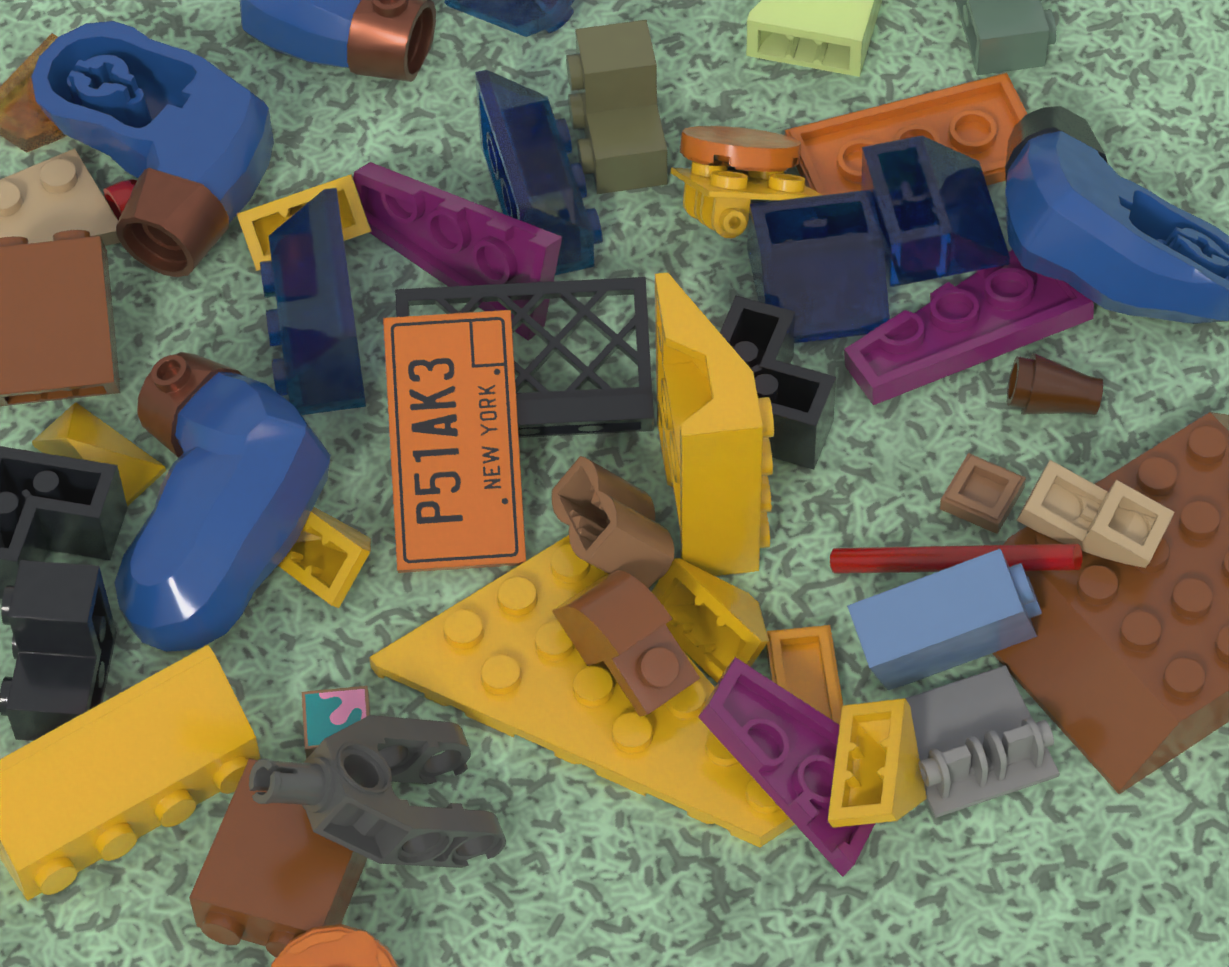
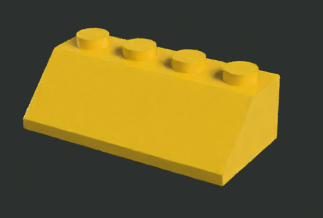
(121, 773)

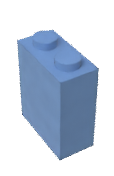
(945, 619)

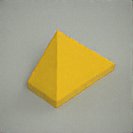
(264, 219)
(87, 437)
(327, 556)
(711, 618)
(875, 765)

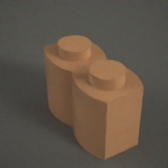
(612, 522)

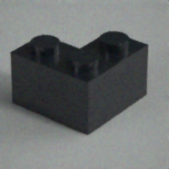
(798, 396)
(56, 507)
(59, 645)

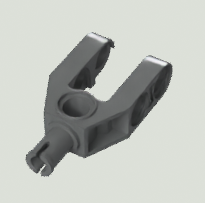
(352, 798)

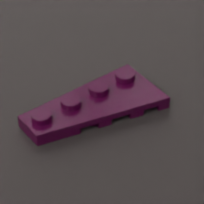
(457, 237)
(963, 327)

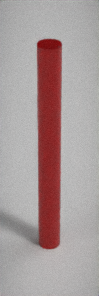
(937, 558)

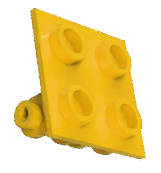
(723, 196)

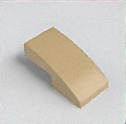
(1108, 524)

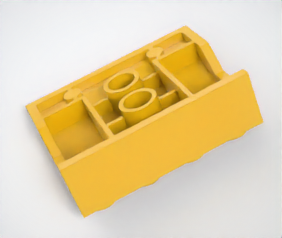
(711, 437)

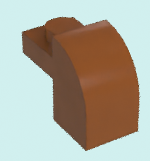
(627, 629)

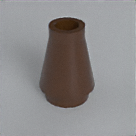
(1051, 388)

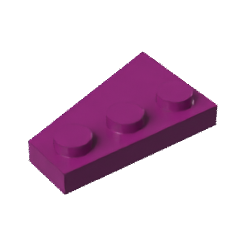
(787, 753)

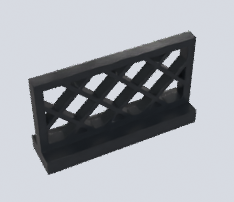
(572, 410)

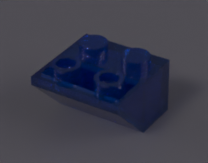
(931, 210)
(821, 262)

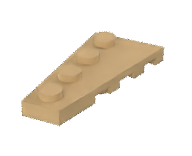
(54, 199)

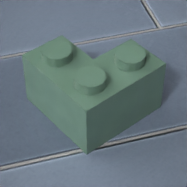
(1006, 33)

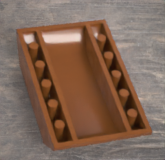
(1136, 653)

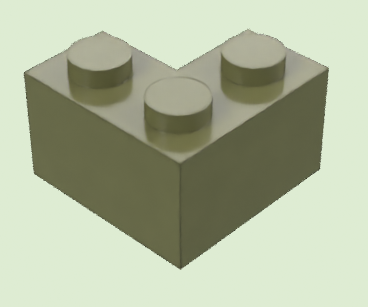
(617, 107)

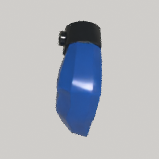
(1105, 233)

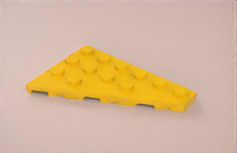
(520, 674)

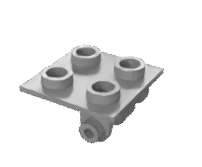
(978, 742)

